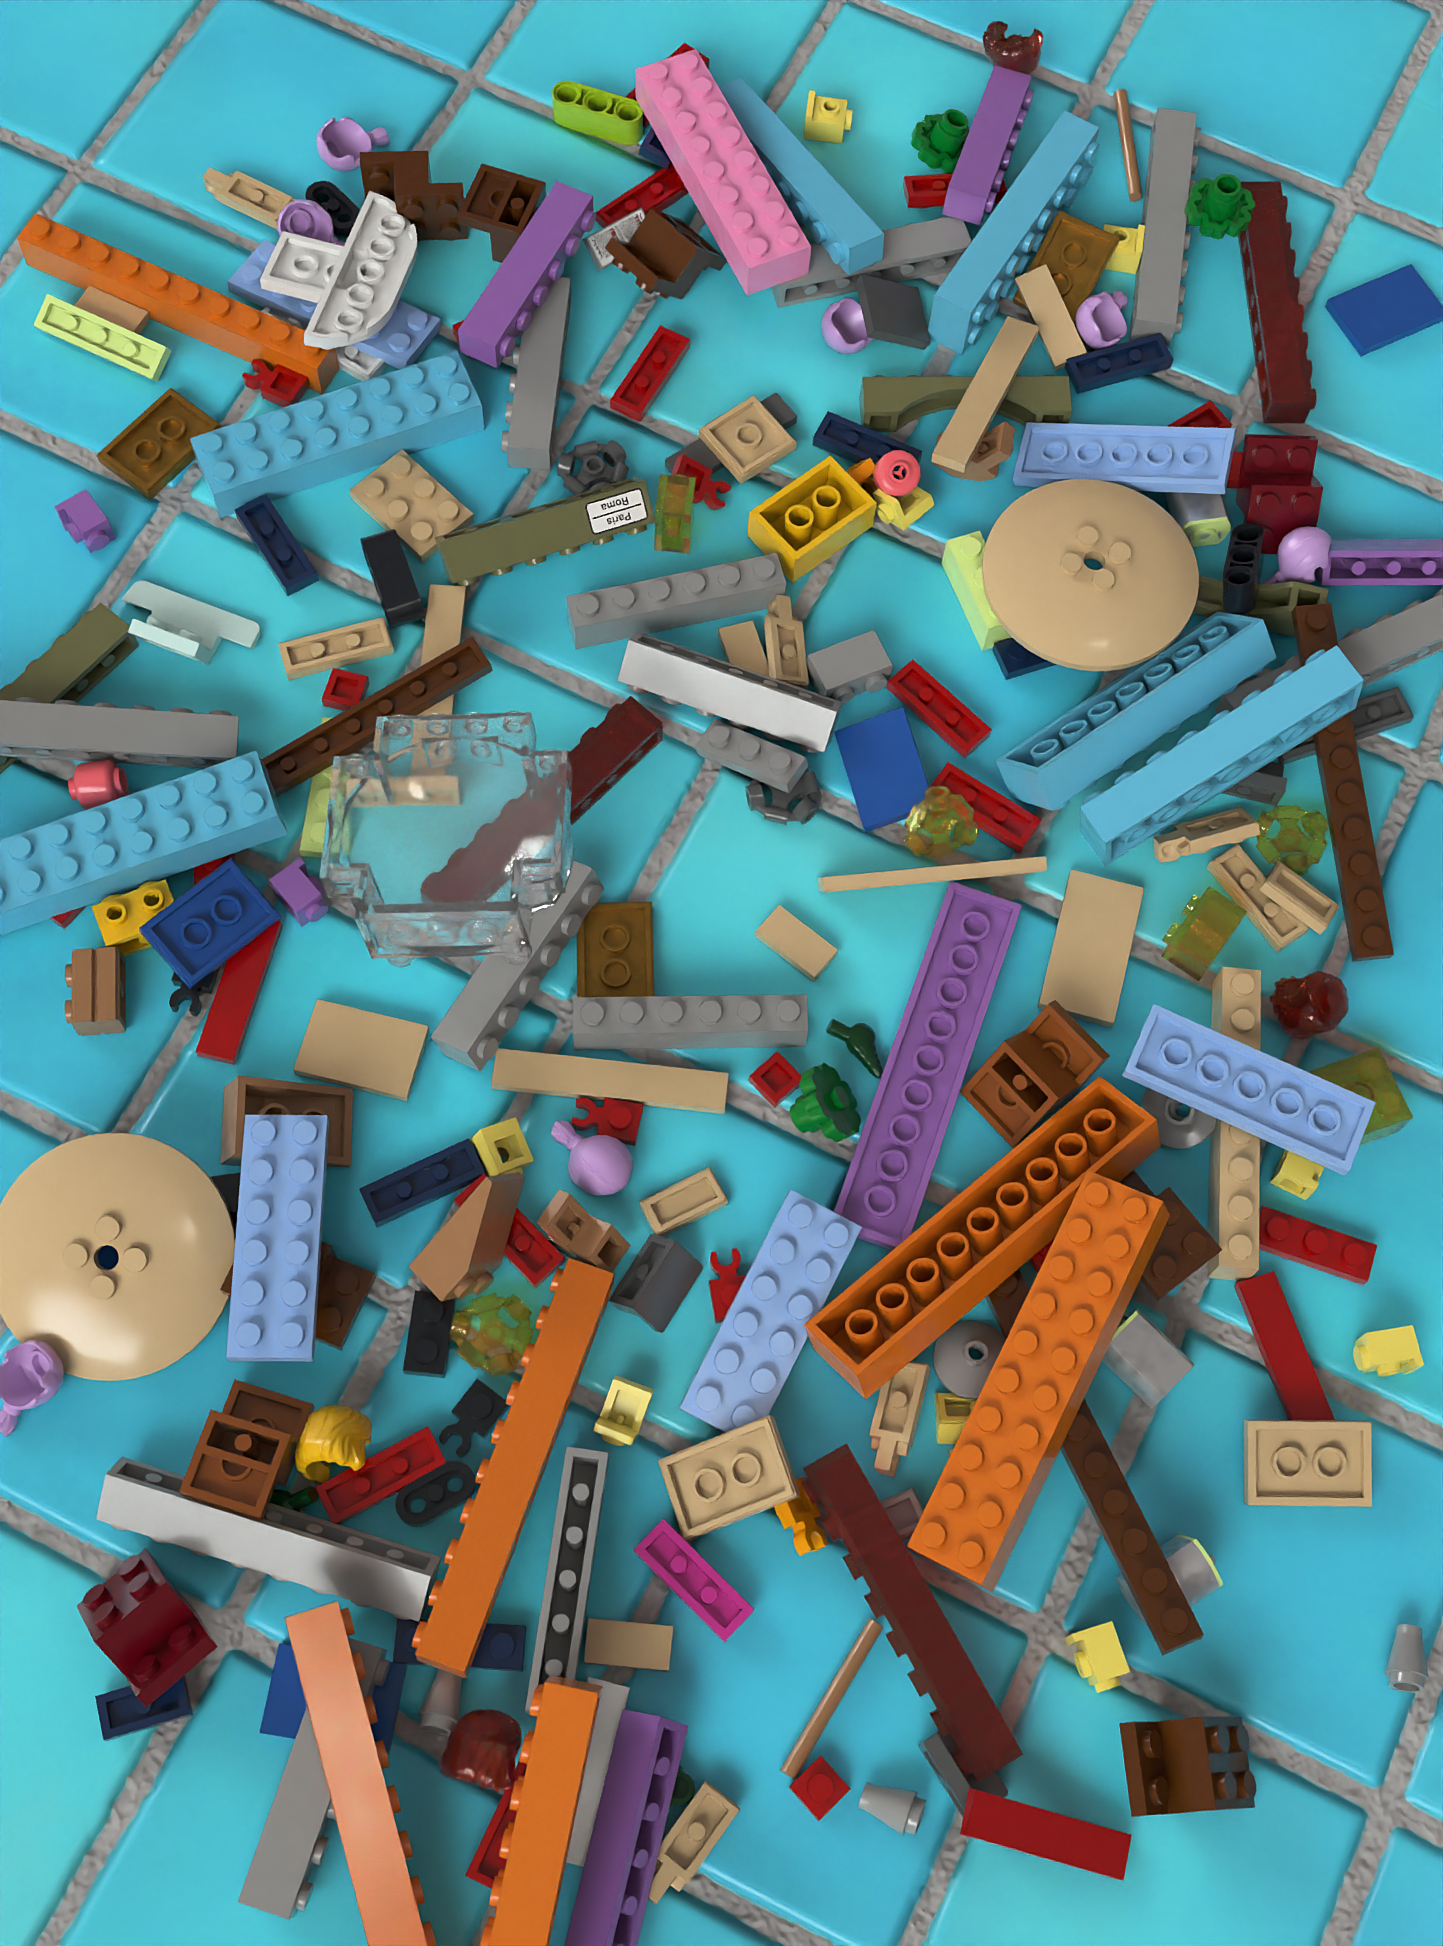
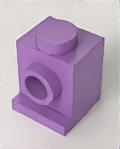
(85, 521)
(299, 893)

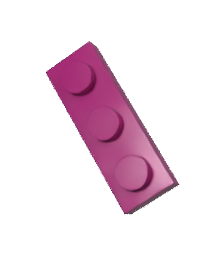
(693, 1580)

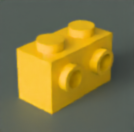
(124, 914)

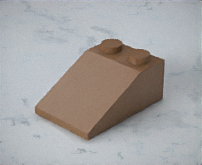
(278, 1097)
(471, 1241)

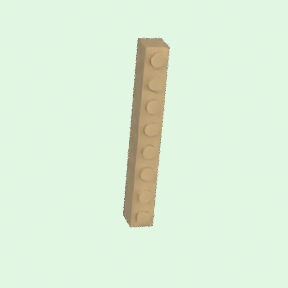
(1234, 1152)

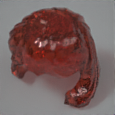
(1012, 52)
(1309, 1004)
(483, 1749)

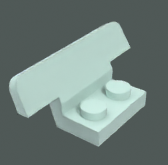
(186, 623)

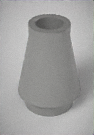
(1407, 1660)
(442, 1704)
(894, 1807)

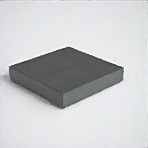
(892, 312)

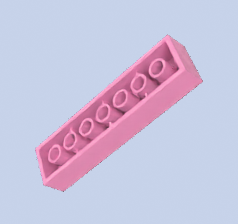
(722, 172)

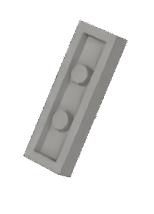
(752, 756)

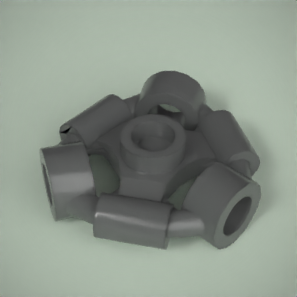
(593, 468)
(778, 809)

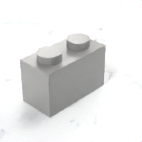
(850, 668)

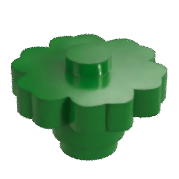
(941, 139)
(1219, 207)
(825, 1104)

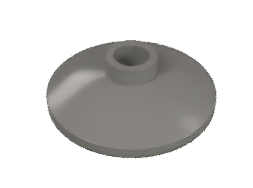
(1174, 1130)
(955, 1366)

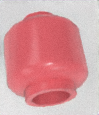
(884, 473)
(98, 783)

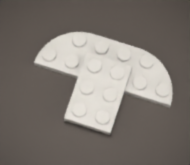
(351, 283)

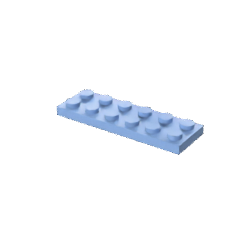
(396, 343)
(1127, 455)
(1249, 1089)
(278, 1238)
(768, 1315)

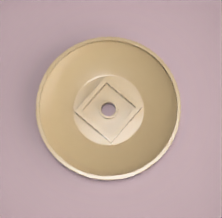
(1080, 614)
(170, 1244)

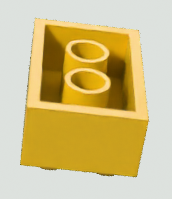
(811, 518)

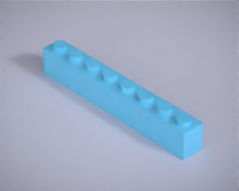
(806, 185)

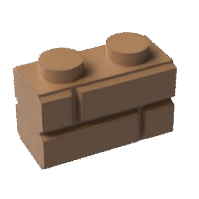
(97, 991)

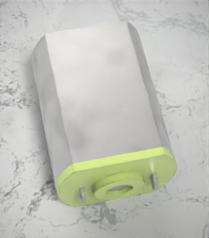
(1200, 516)
(1145, 1358)
(1191, 1568)

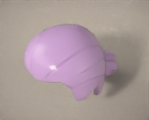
(343, 140)
(307, 220)
(1100, 319)
(845, 327)
(1301, 555)
(596, 1163)
(27, 1379)

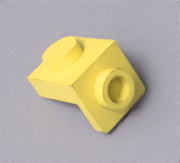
(902, 510)
(623, 1411)

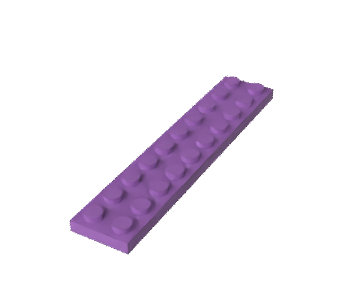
(927, 1065)

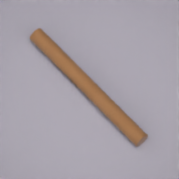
(1127, 145)
(831, 1699)

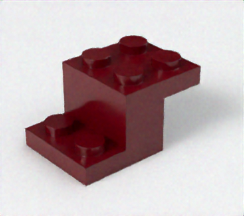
(1278, 485)
(145, 1627)

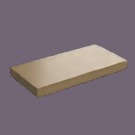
(1091, 947)

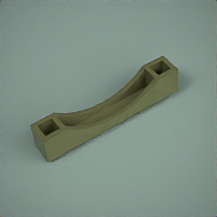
(896, 401)
(1272, 604)

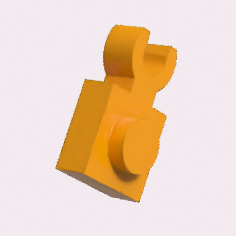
(801, 1516)

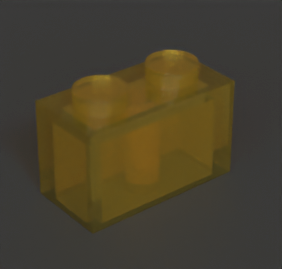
(674, 513)
(1203, 933)

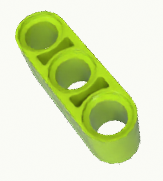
(597, 113)

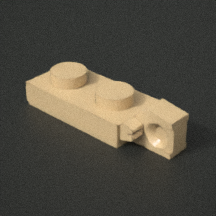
(247, 195)
(785, 644)
(1205, 833)
(898, 1416)
(691, 1839)

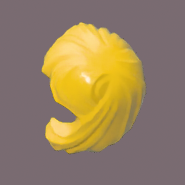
(332, 1436)

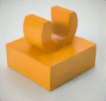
(860, 473)

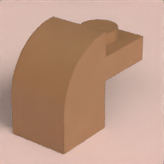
(993, 449)
(580, 1234)

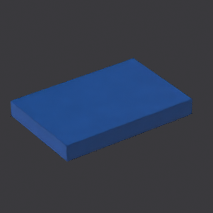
(1385, 310)
(883, 768)
(210, 923)
(287, 1703)

